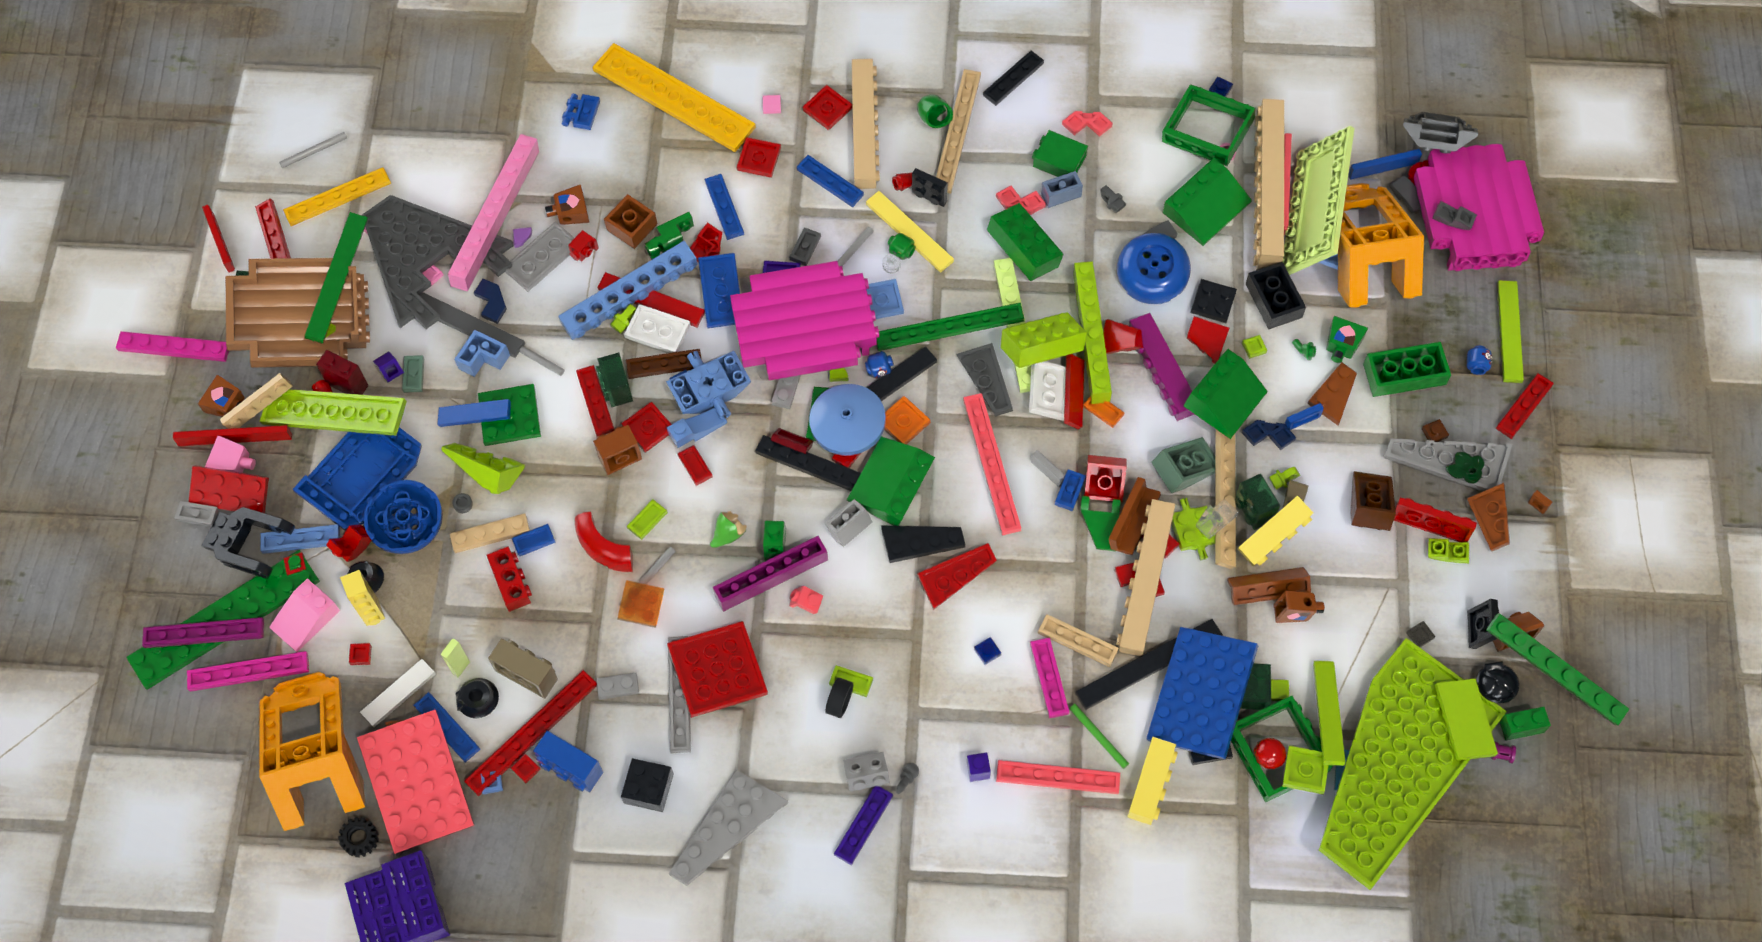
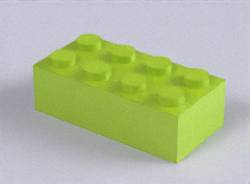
(1043, 339)

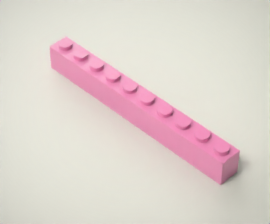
(493, 213)

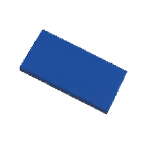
(718, 282)

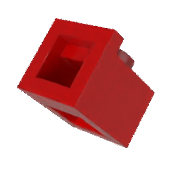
(582, 246)

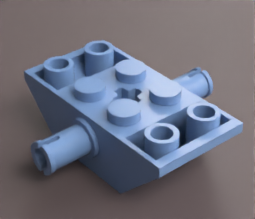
(693, 390)

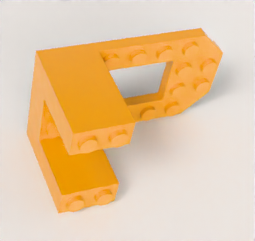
(1393, 241)
(309, 758)

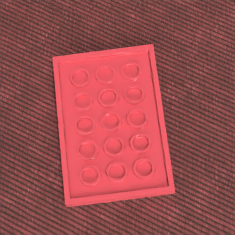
(415, 781)

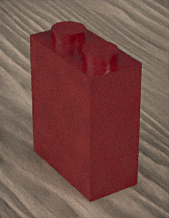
(342, 373)

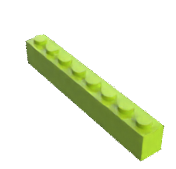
(1091, 322)

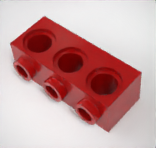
(503, 571)

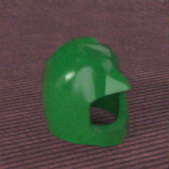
(931, 107)

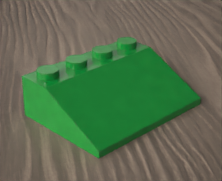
(1207, 202)
(1226, 394)
(891, 479)

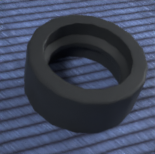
(839, 697)

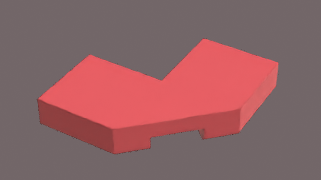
(1079, 120)
(1032, 202)

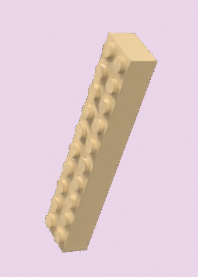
(1269, 184)

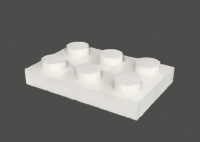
(657, 329)
(1048, 390)

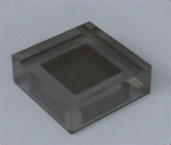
(1421, 634)

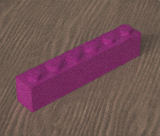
(1163, 367)
(770, 573)

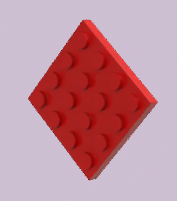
(717, 669)

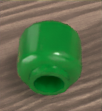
(901, 246)

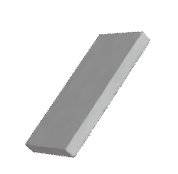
(540, 256)

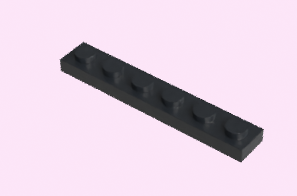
(808, 463)

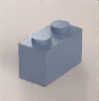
(1061, 189)

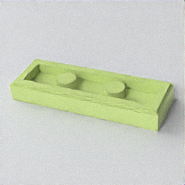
(455, 657)

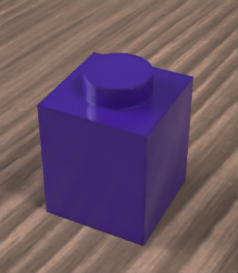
(388, 366)
(978, 767)

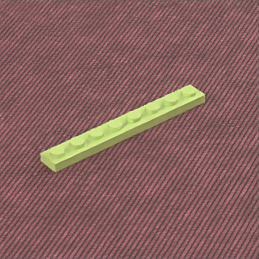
(1010, 295)

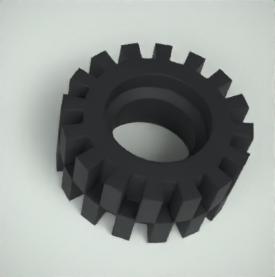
(367, 845)

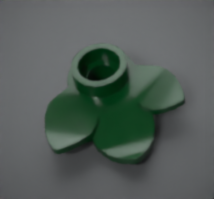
(1466, 467)

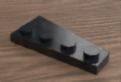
(919, 541)

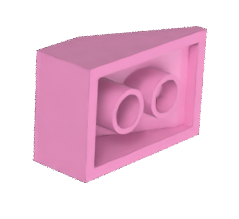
(303, 615)

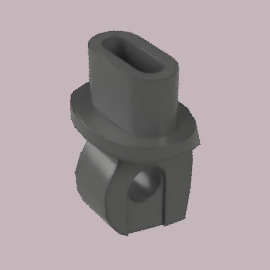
(1114, 200)

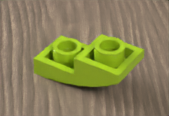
(1448, 551)

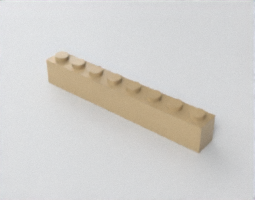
(864, 124)
(1147, 577)

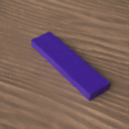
(863, 825)

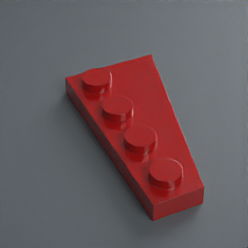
(952, 575)

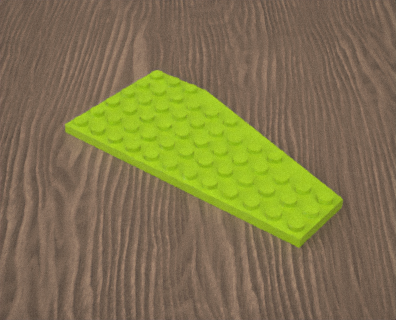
(1394, 766)

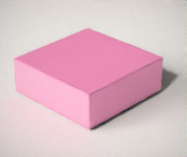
(771, 104)

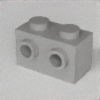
(848, 522)
(866, 771)

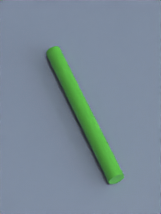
(1099, 736)

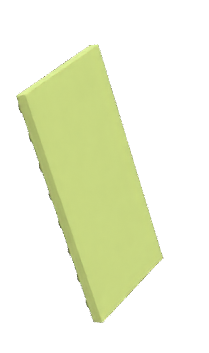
(1318, 201)

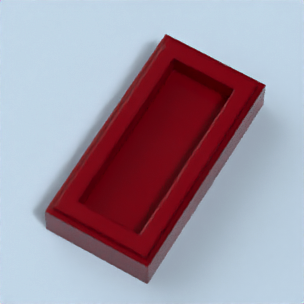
(792, 440)

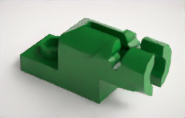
(669, 235)

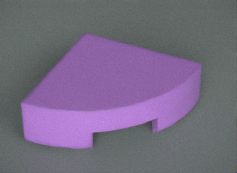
(521, 236)

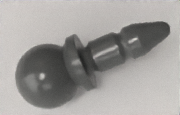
(909, 772)

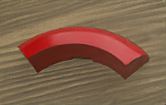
(601, 550)

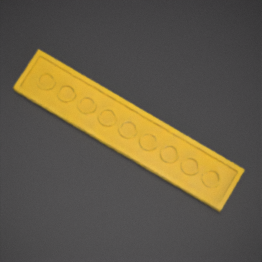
(674, 97)

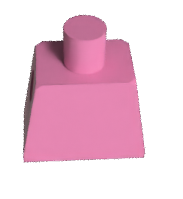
(229, 456)

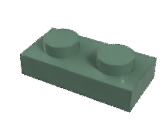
(413, 374)

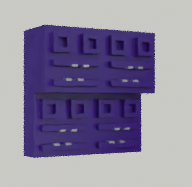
(398, 903)

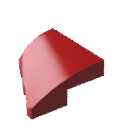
(707, 242)
(1121, 337)
(1208, 337)

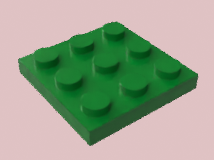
(523, 416)

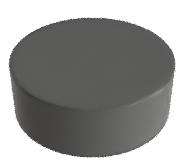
(462, 503)

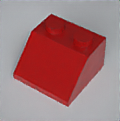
(1105, 478)

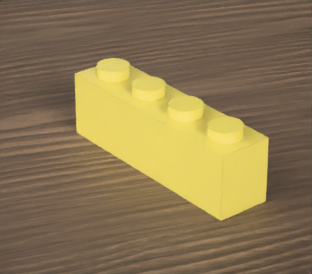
(1272, 533)
(362, 598)
(1151, 781)

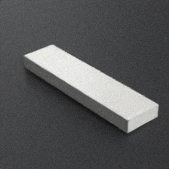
(397, 693)

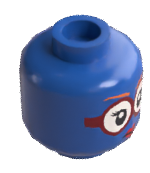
(1479, 360)
(879, 364)

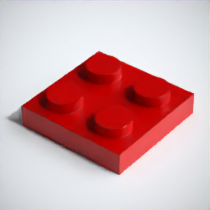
(827, 107)
(759, 157)
(648, 426)

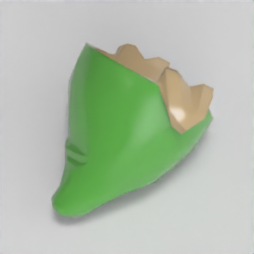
(727, 529)

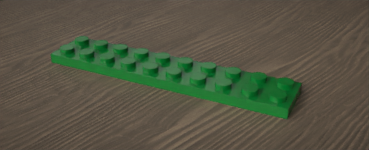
(250, 600)

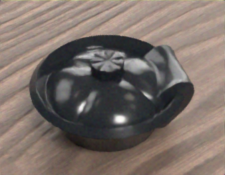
(372, 573)
(1497, 682)
(477, 698)

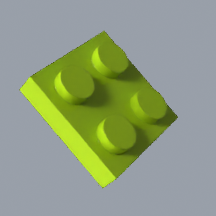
(1305, 770)

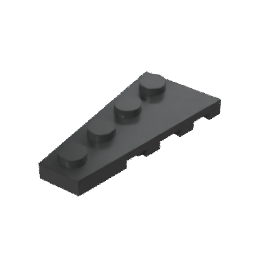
(987, 376)

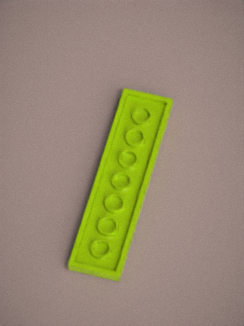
(336, 412)

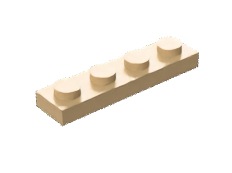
(256, 402)
(489, 533)
(1078, 640)

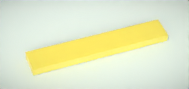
(903, 224)

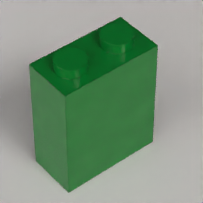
(1059, 154)

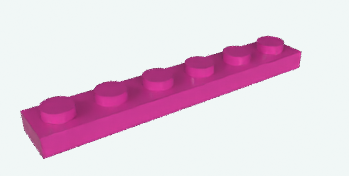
(172, 346)
(247, 671)

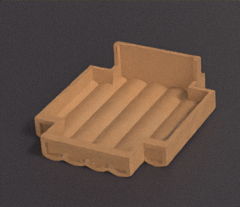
(274, 307)

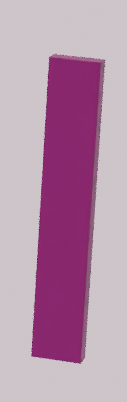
(203, 632)

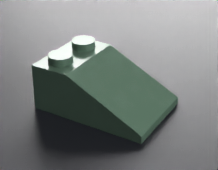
(1185, 464)

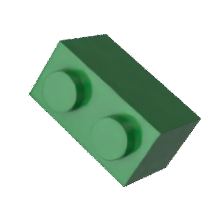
(1524, 723)

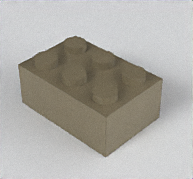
(523, 667)

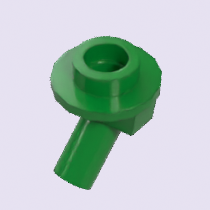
(1307, 350)

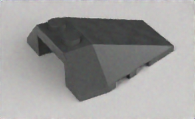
(1439, 131)

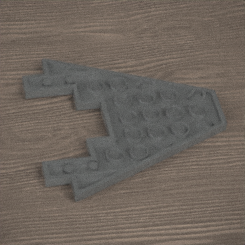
(410, 241)

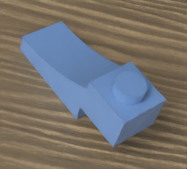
(695, 427)

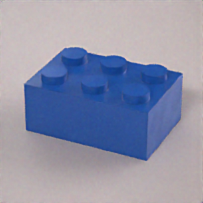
(568, 762)

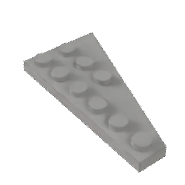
(1435, 456)
(731, 819)

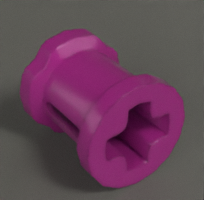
(1505, 752)

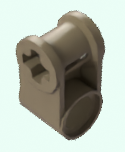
(1295, 488)

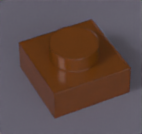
(1435, 431)

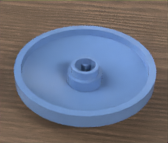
(847, 419)

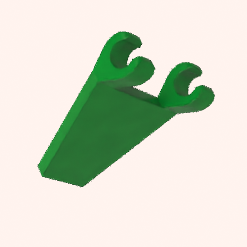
(1100, 523)

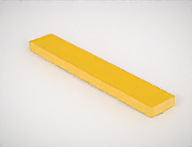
(337, 196)

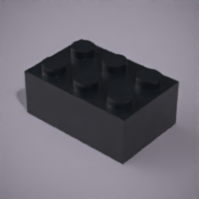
(1275, 295)

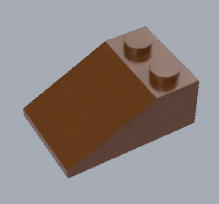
(1372, 501)

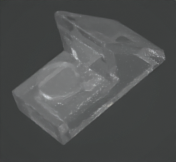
(1216, 518)

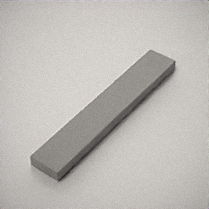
(678, 712)

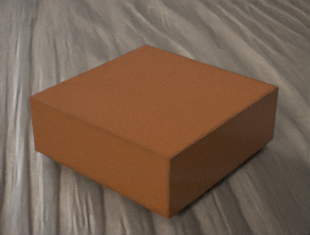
(1540, 502)

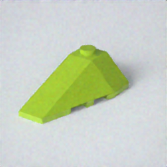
(486, 470)

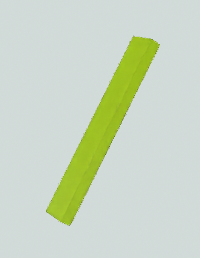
(1510, 331)
(1329, 713)

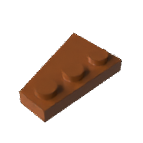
(1335, 393)
(1492, 516)

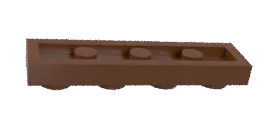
(659, 364)

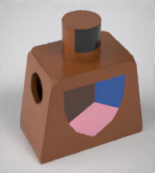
(569, 206)
(220, 397)
(1296, 607)

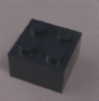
(647, 785)

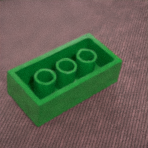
(1025, 242)
(1407, 369)

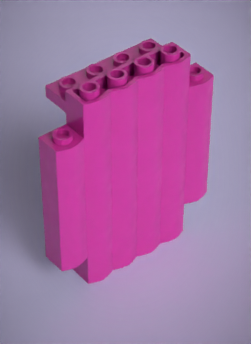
(1492, 189)
(804, 320)

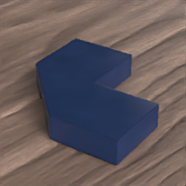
(496, 306)
(1276, 432)

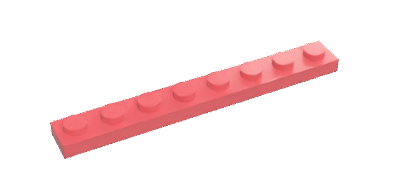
(992, 464)

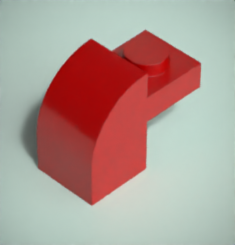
(351, 544)

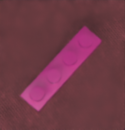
(1049, 678)

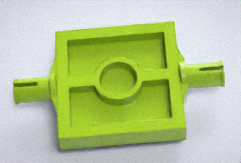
(1186, 531)

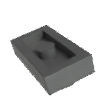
(805, 246)

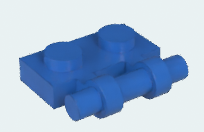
(585, 113)

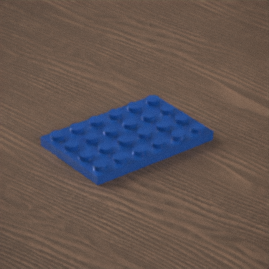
(1203, 692)

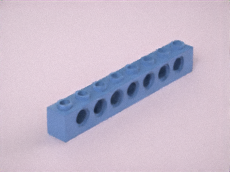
(631, 281)

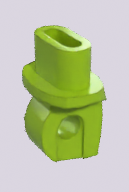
(622, 320)
(1281, 479)

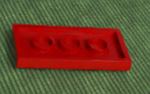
(228, 489)
(1434, 520)

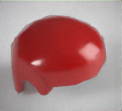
(1270, 753)

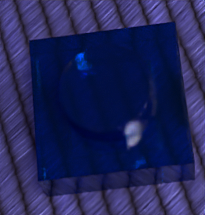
(1221, 86)
(987, 651)

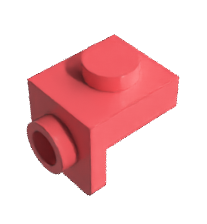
(806, 599)

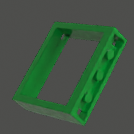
(1200, 147)
(1248, 758)

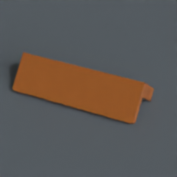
(1128, 527)
(1268, 585)

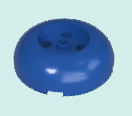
(1150, 287)
(403, 497)

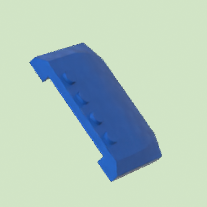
(356, 472)

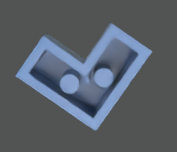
(481, 349)

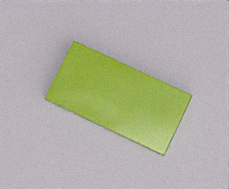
(1466, 719)

